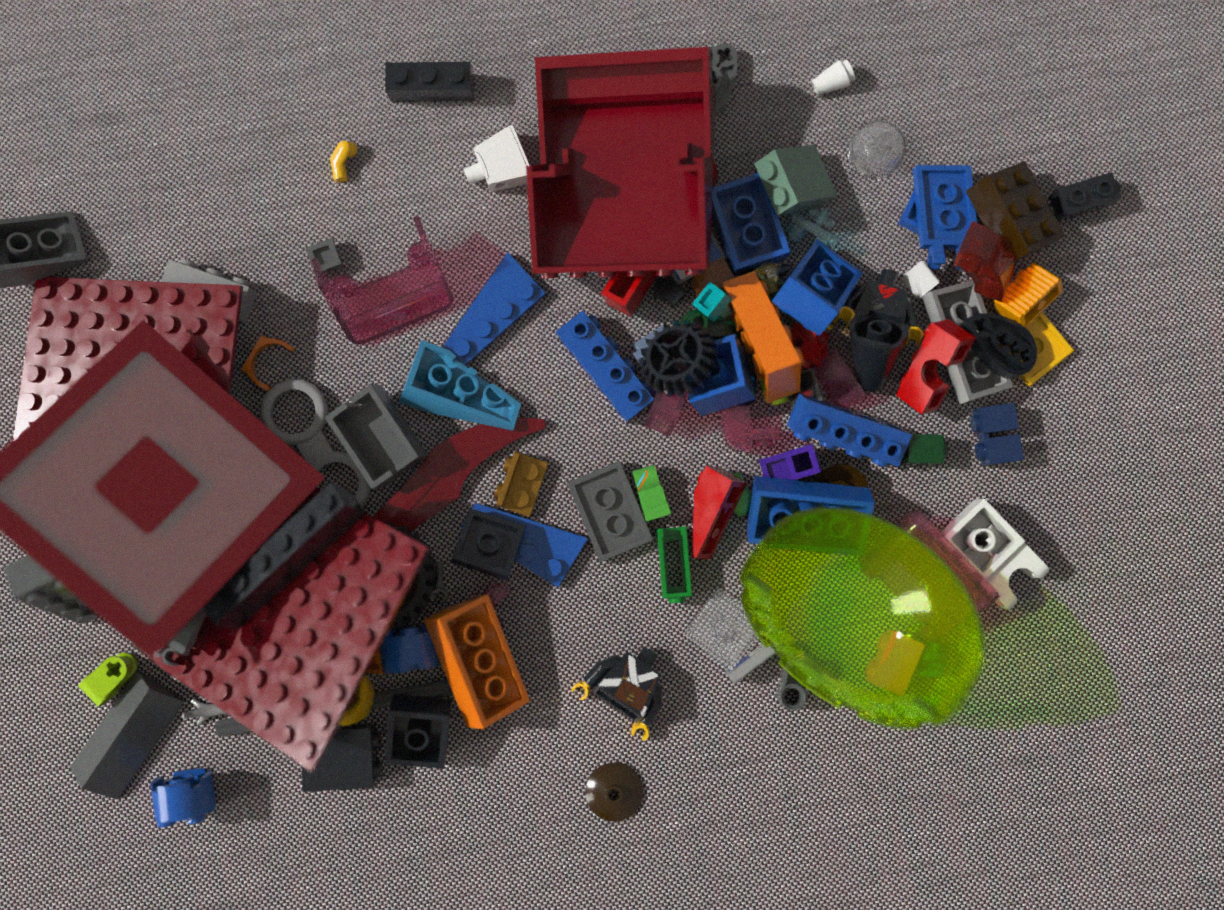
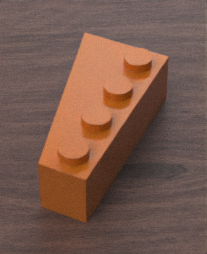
(764, 336)

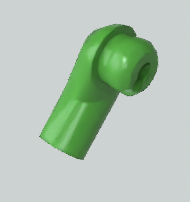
(744, 501)

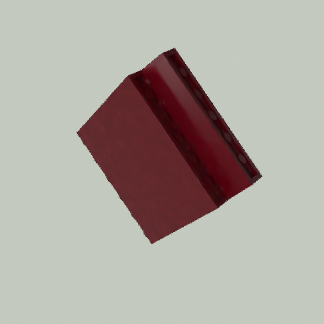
(623, 163)

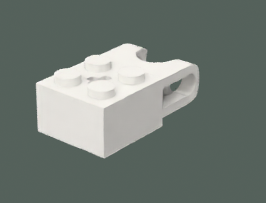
(1000, 550)

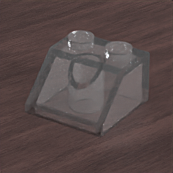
(722, 630)

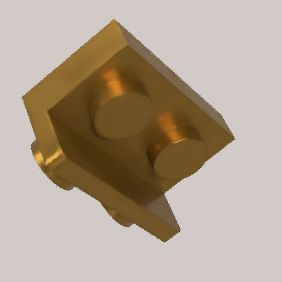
(521, 483)

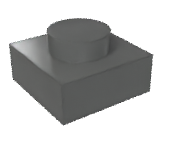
(326, 254)

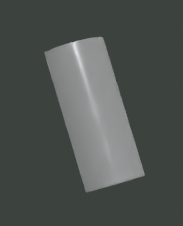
(971, 377)

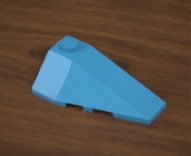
(450, 389)

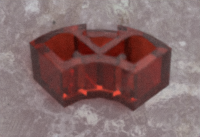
(986, 262)

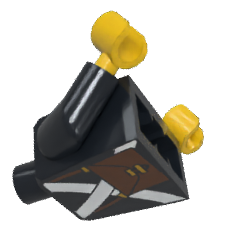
(628, 686)

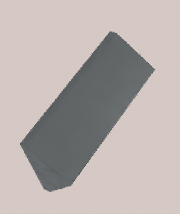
(126, 736)

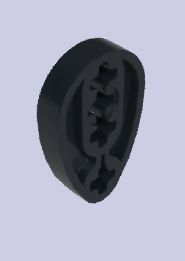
(1009, 333)

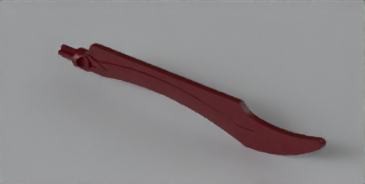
(445, 471)

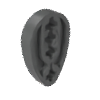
(724, 74)

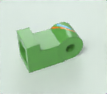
(650, 493)

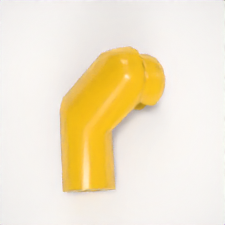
(341, 153)

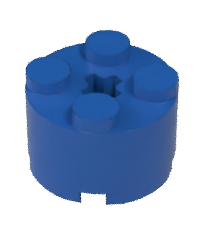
(407, 650)
(183, 797)

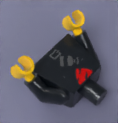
(882, 296)

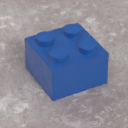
(730, 382)

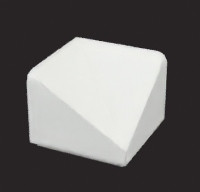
(920, 280)

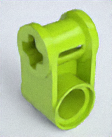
(107, 679)

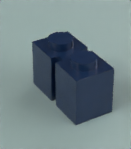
(996, 420)

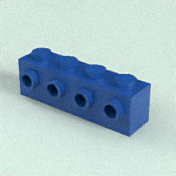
(604, 365)
(848, 430)

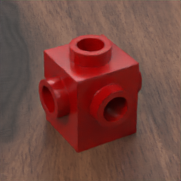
(813, 347)

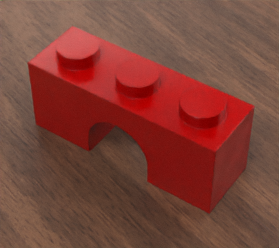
(921, 384)

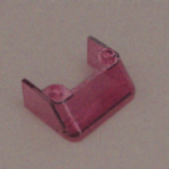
(391, 300)

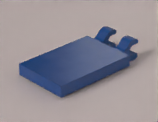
(942, 209)

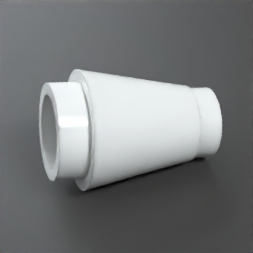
(834, 78)

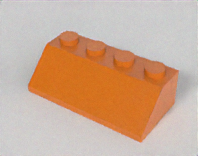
(477, 661)

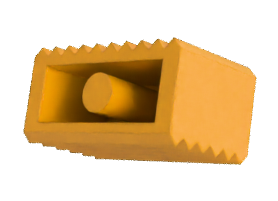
(1029, 294)

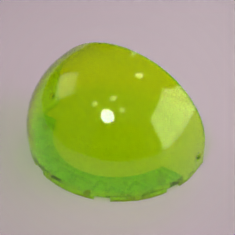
(864, 616)

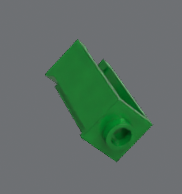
(675, 594)

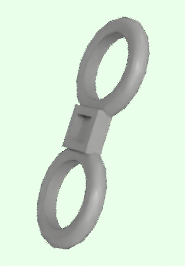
(313, 441)

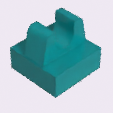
(713, 302)

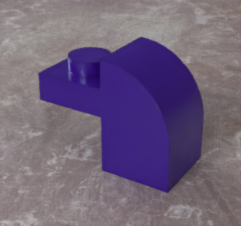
(792, 464)

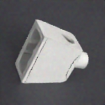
(500, 161)

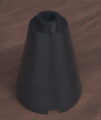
(876, 346)

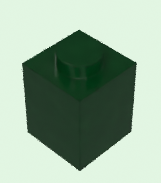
(925, 450)

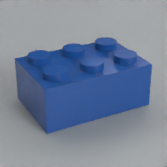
(747, 225)
(817, 287)

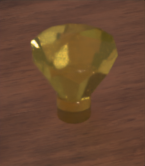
(769, 273)

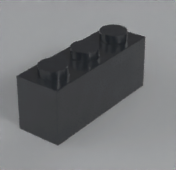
(429, 81)

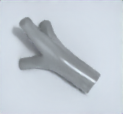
(204, 711)

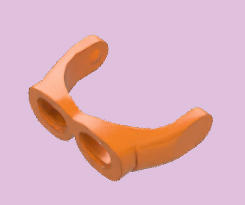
(249, 366)

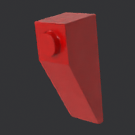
(713, 507)

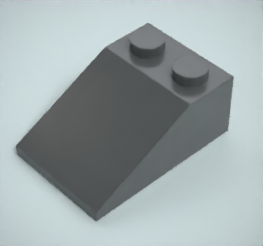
(38, 247)

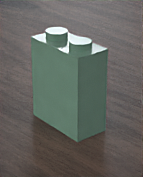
(795, 179)

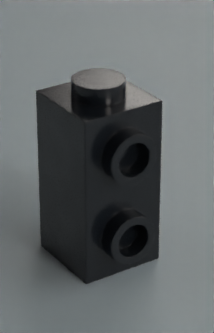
(1085, 196)

